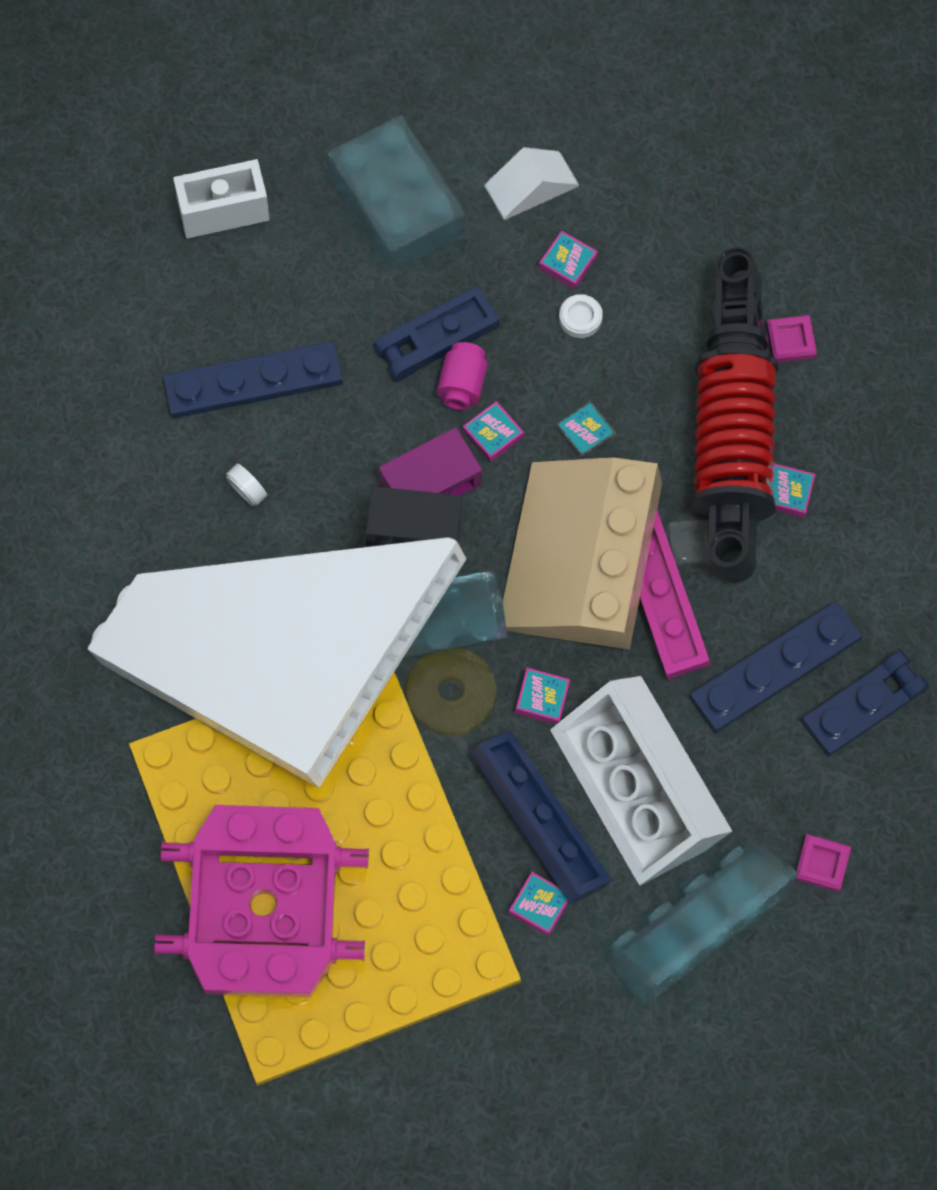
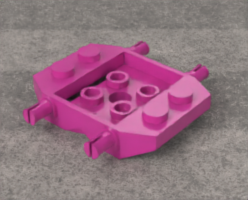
(224, 894)

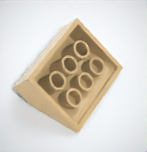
(582, 550)

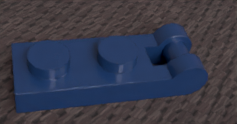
(436, 331)
(863, 704)

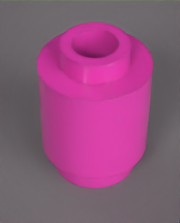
(462, 376)

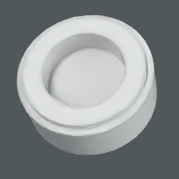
(580, 316)
(246, 485)

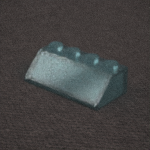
(701, 921)

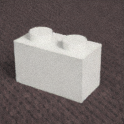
(221, 198)

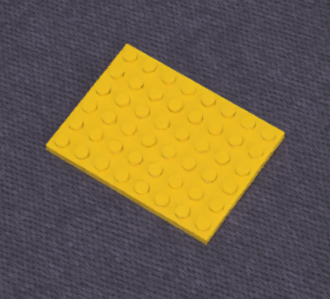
(415, 905)

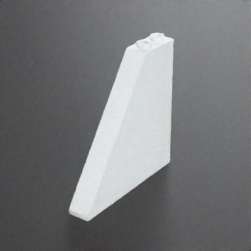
(279, 645)

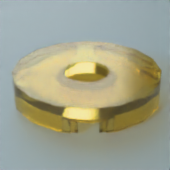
(457, 716)

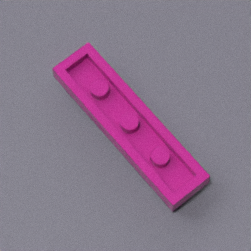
(670, 611)

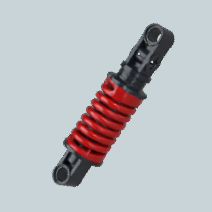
(735, 419)

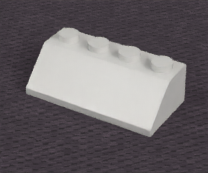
(640, 779)

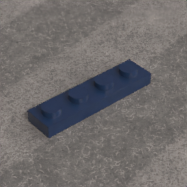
(252, 379)
(775, 667)
(540, 817)

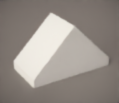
(529, 181)

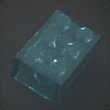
(396, 194)

